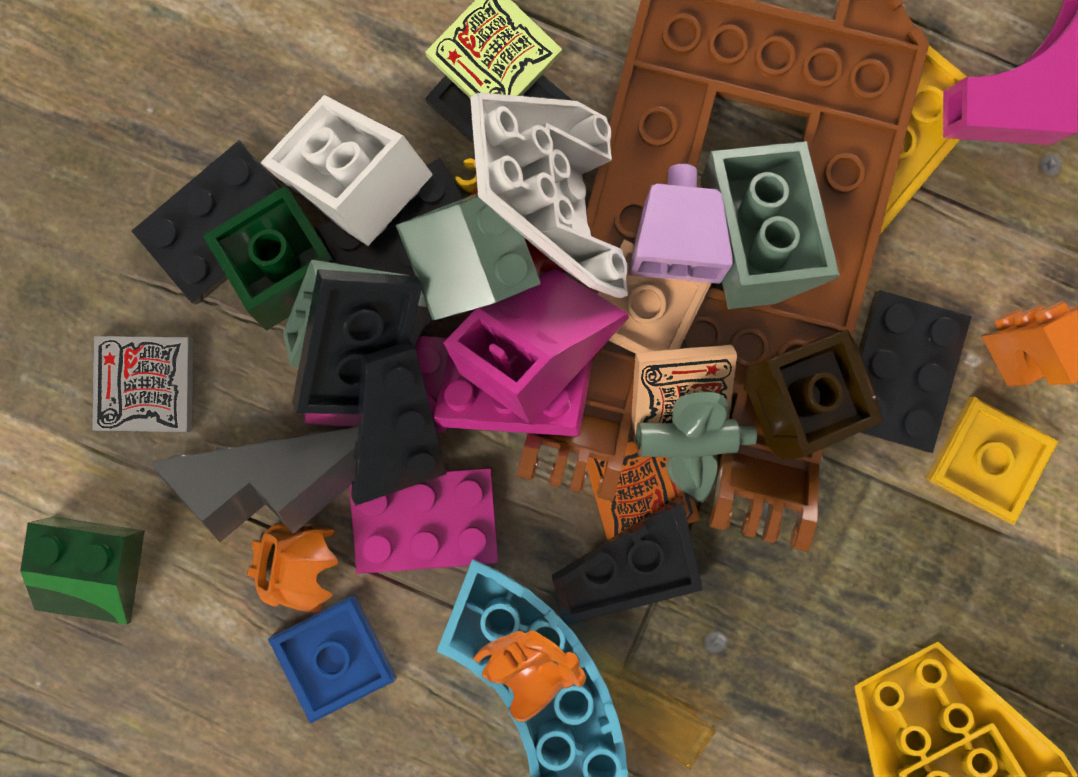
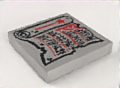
(142, 384)

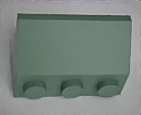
(772, 223)

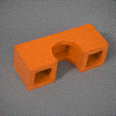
(1036, 345)

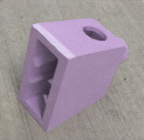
(682, 231)

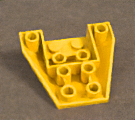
(945, 722)

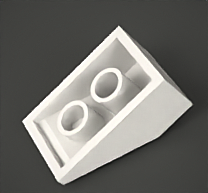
(349, 168)

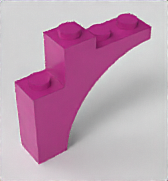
(1023, 104)

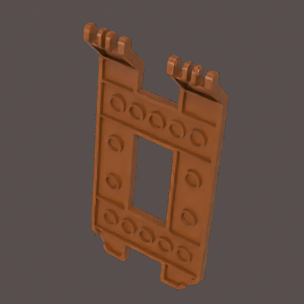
(857, 90)

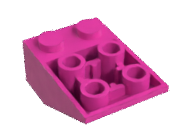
(533, 342)

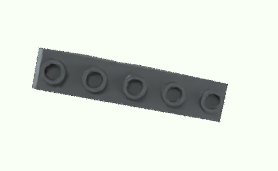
(286, 475)

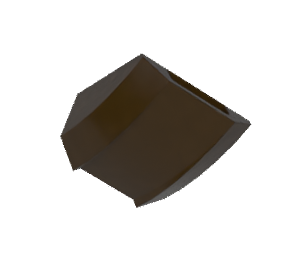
(813, 396)

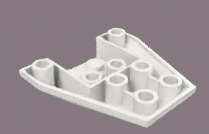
(531, 175)

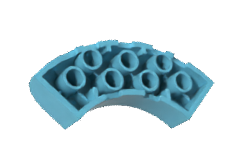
(579, 727)

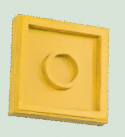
(991, 460)

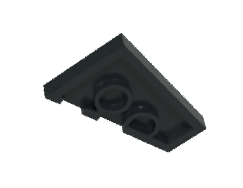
(396, 426)
(631, 569)

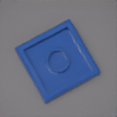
(332, 658)

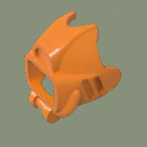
(294, 566)
(527, 668)

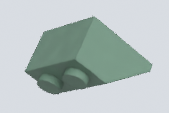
(466, 257)

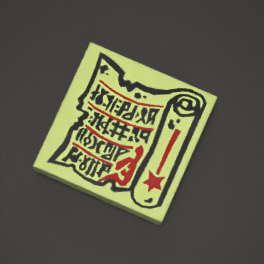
(494, 50)

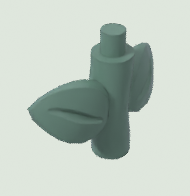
(694, 441)

